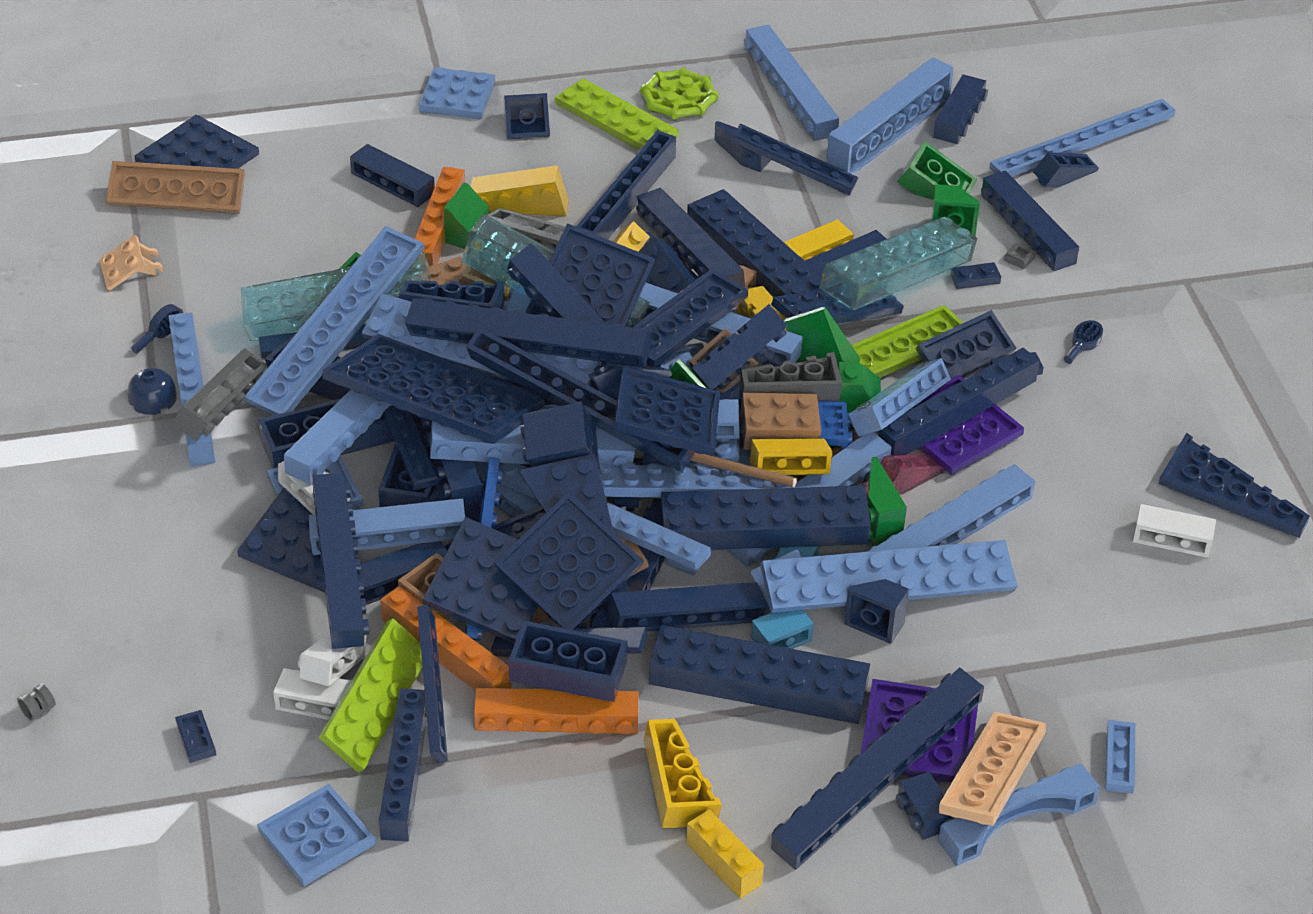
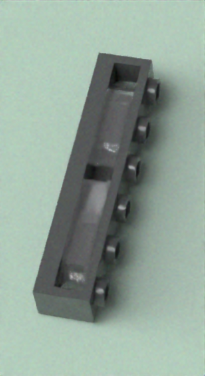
(536, 229)
(219, 395)

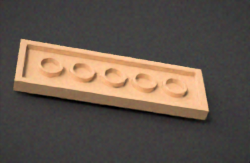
(992, 768)

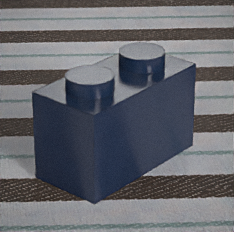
(921, 800)

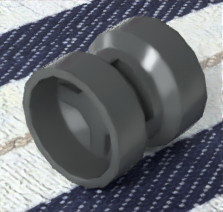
(36, 701)

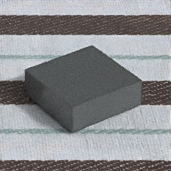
(1020, 256)

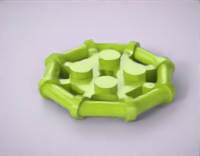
(679, 93)

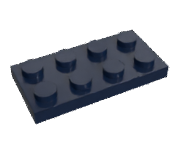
(968, 345)

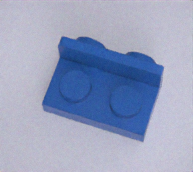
(835, 423)

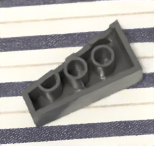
(806, 377)

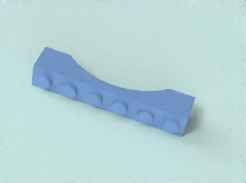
(1063, 792)

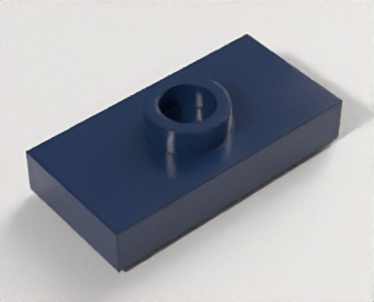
(195, 736)

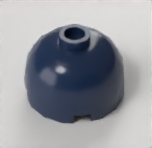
(151, 391)

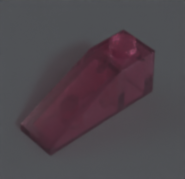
(910, 470)

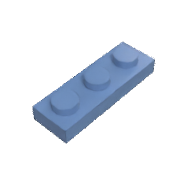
(1120, 756)

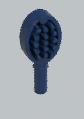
(158, 327)
(1085, 337)

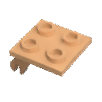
(127, 260)

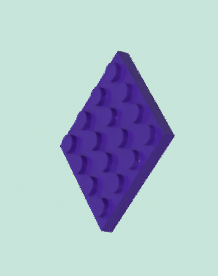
(973, 437)
(890, 702)

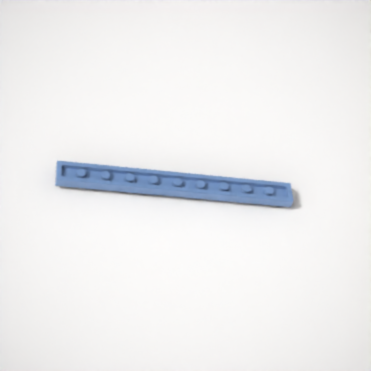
(1085, 137)
(631, 527)

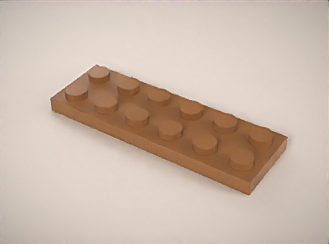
(175, 187)

